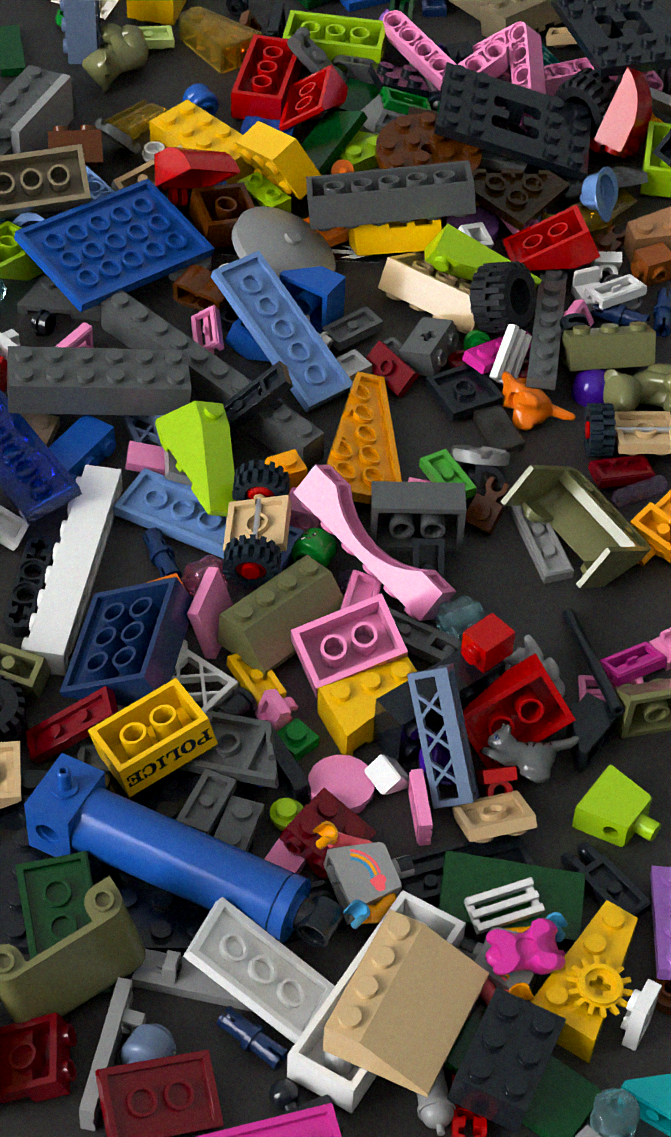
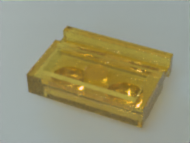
(136, 118)

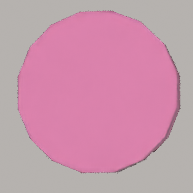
(344, 779)

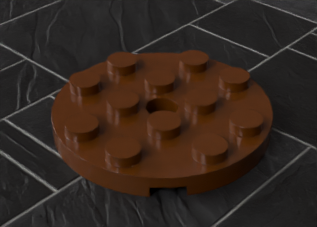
(406, 137)

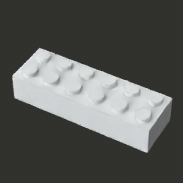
(330, 1074)

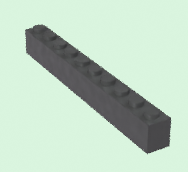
(210, 376)

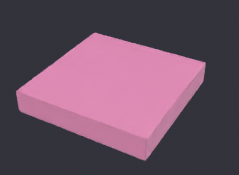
(204, 612)

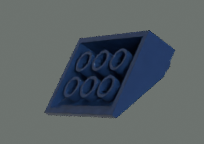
(129, 641)

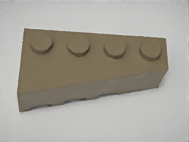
(504, 13)

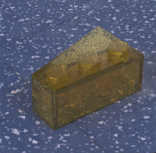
(215, 37)

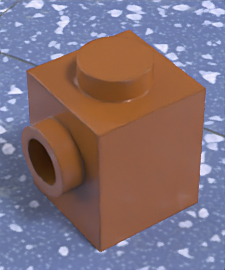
(652, 264)

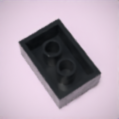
(506, 1059)

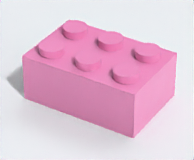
(348, 642)

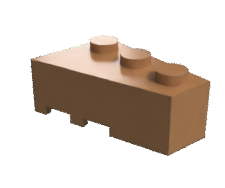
(648, 231)

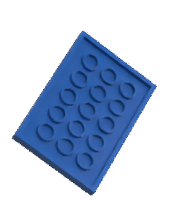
(113, 244)

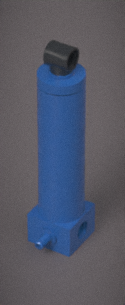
(78, 814)

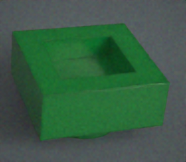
(298, 738)

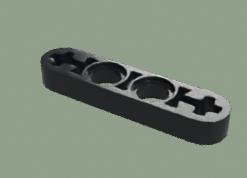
(28, 585)

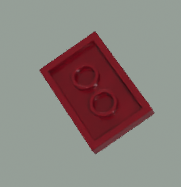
(160, 1097)

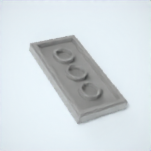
(50, 110)

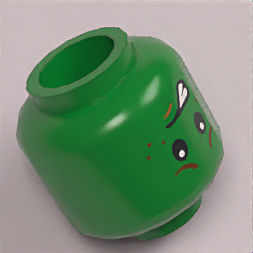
(316, 544)

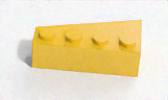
(608, 936)

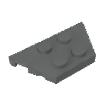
(242, 751)

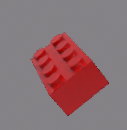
(264, 79)

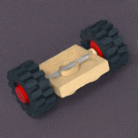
(632, 430)
(256, 524)

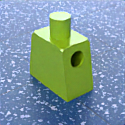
(615, 810)

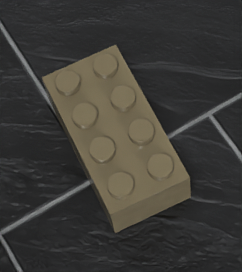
(43, 181)

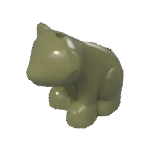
(122, 51)
(646, 388)

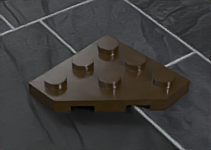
(516, 195)

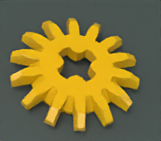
(611, 980)

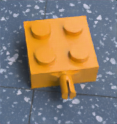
(655, 527)

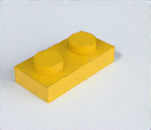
(253, 679)

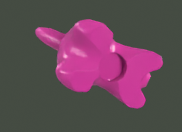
(524, 951)

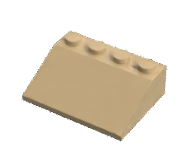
(429, 290)
(405, 1004)

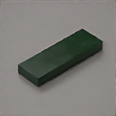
(11, 51)

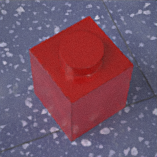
(487, 642)

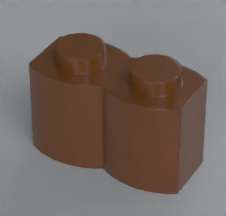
(197, 289)

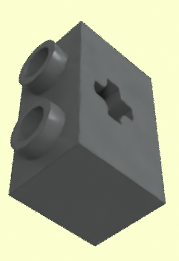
(429, 345)

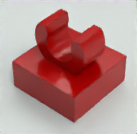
(496, 776)

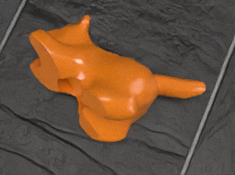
(529, 404)

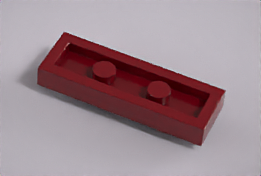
(70, 725)

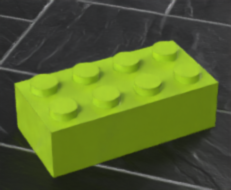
(341, 35)

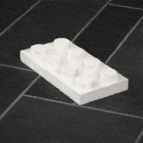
(258, 970)

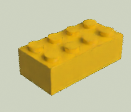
(199, 130)

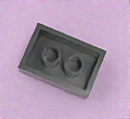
(417, 510)

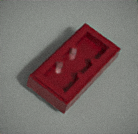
(393, 368)
(620, 471)

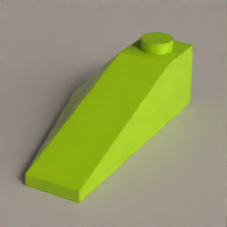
(461, 254)
(203, 449)

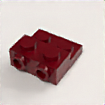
(299, 833)
(36, 1059)

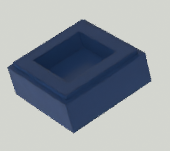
(434, 8)

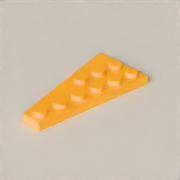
(365, 438)

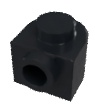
(481, 474)

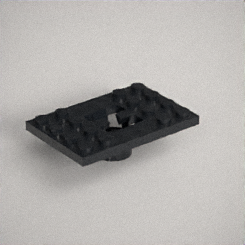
(622, 48)
(469, 116)

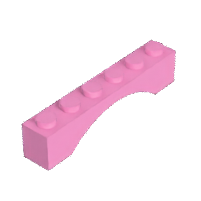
(331, 500)

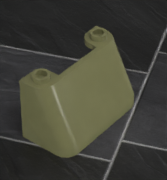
(78, 964)

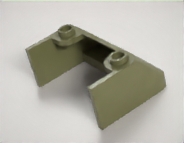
(582, 519)

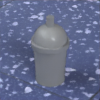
(436, 1109)

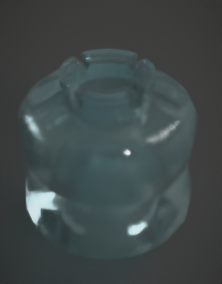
(458, 615)
(615, 1113)

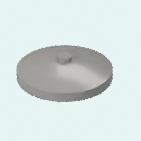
(281, 239)

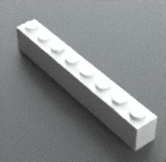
(74, 568)

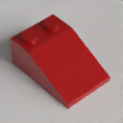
(313, 97)
(554, 243)
(519, 698)

